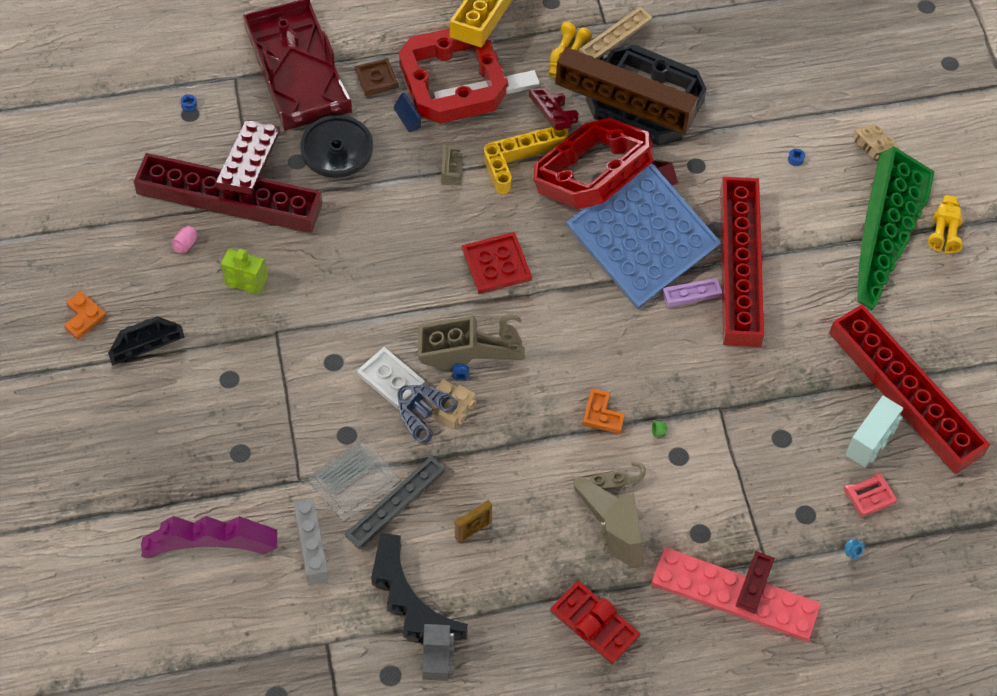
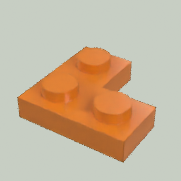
(87, 315)
(598, 416)

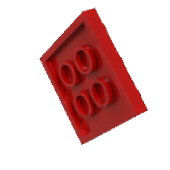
(496, 263)

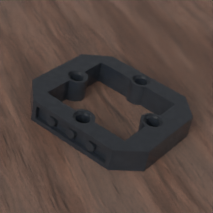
(661, 70)

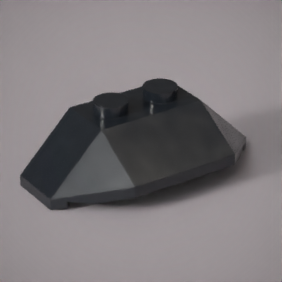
(144, 338)

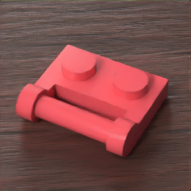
(872, 500)

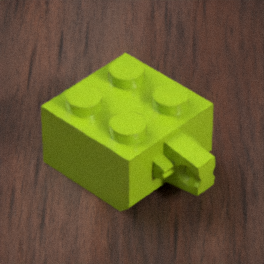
(244, 271)

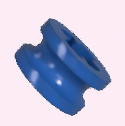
(188, 107)
(794, 161)
(460, 372)

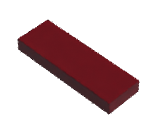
(755, 582)

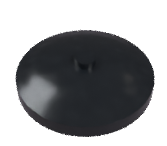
(336, 146)

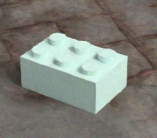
(875, 432)

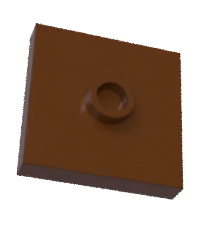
(376, 77)

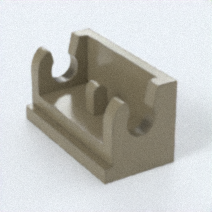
(451, 165)

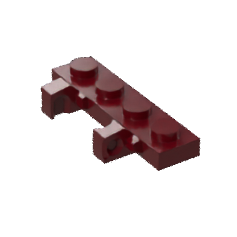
(550, 107)

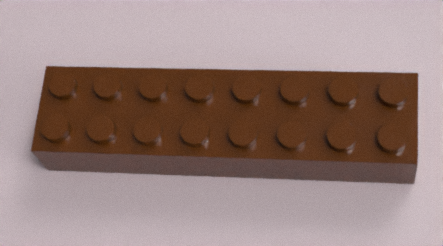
(625, 90)

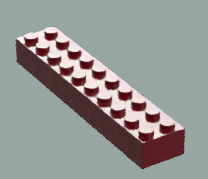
(196, 187)

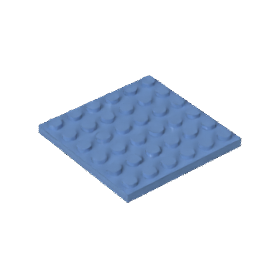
(644, 235)

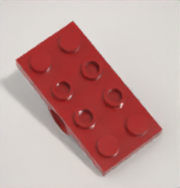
(595, 622)

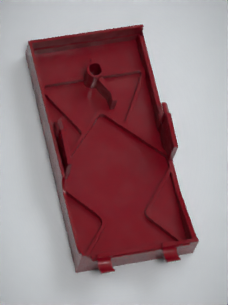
(297, 63)

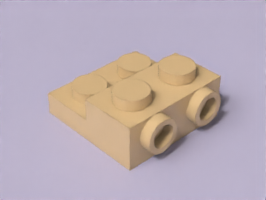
(465, 399)

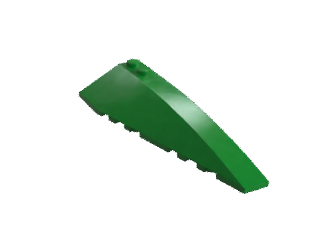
(895, 203)

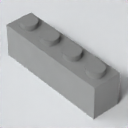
(311, 541)

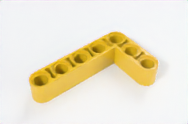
(516, 149)

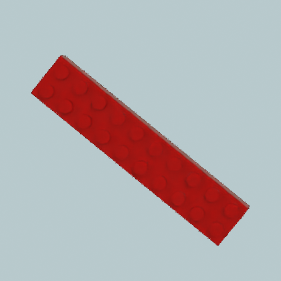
(741, 262)
(910, 387)

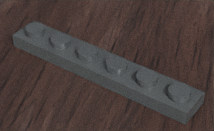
(395, 502)

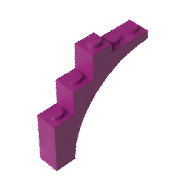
(209, 532)

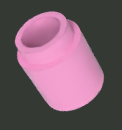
(184, 239)

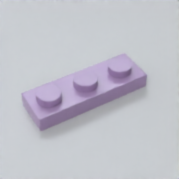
(692, 292)

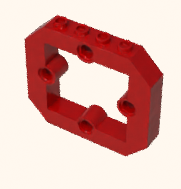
(465, 101)
(620, 137)

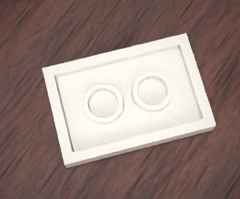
(388, 374)

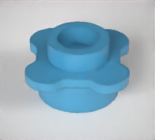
(854, 548)

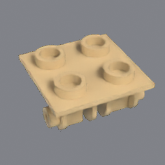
(873, 140)

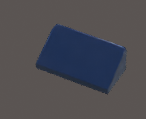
(407, 113)

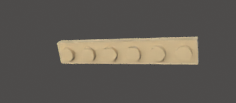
(617, 33)

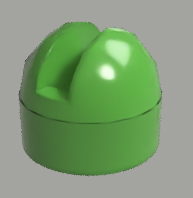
(659, 428)

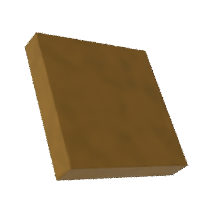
(473, 521)

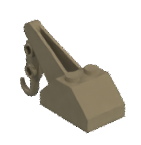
(458, 342)
(615, 514)

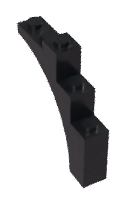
(402, 600)

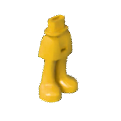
(568, 32)
(947, 215)

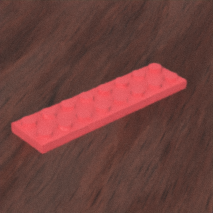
(722, 587)

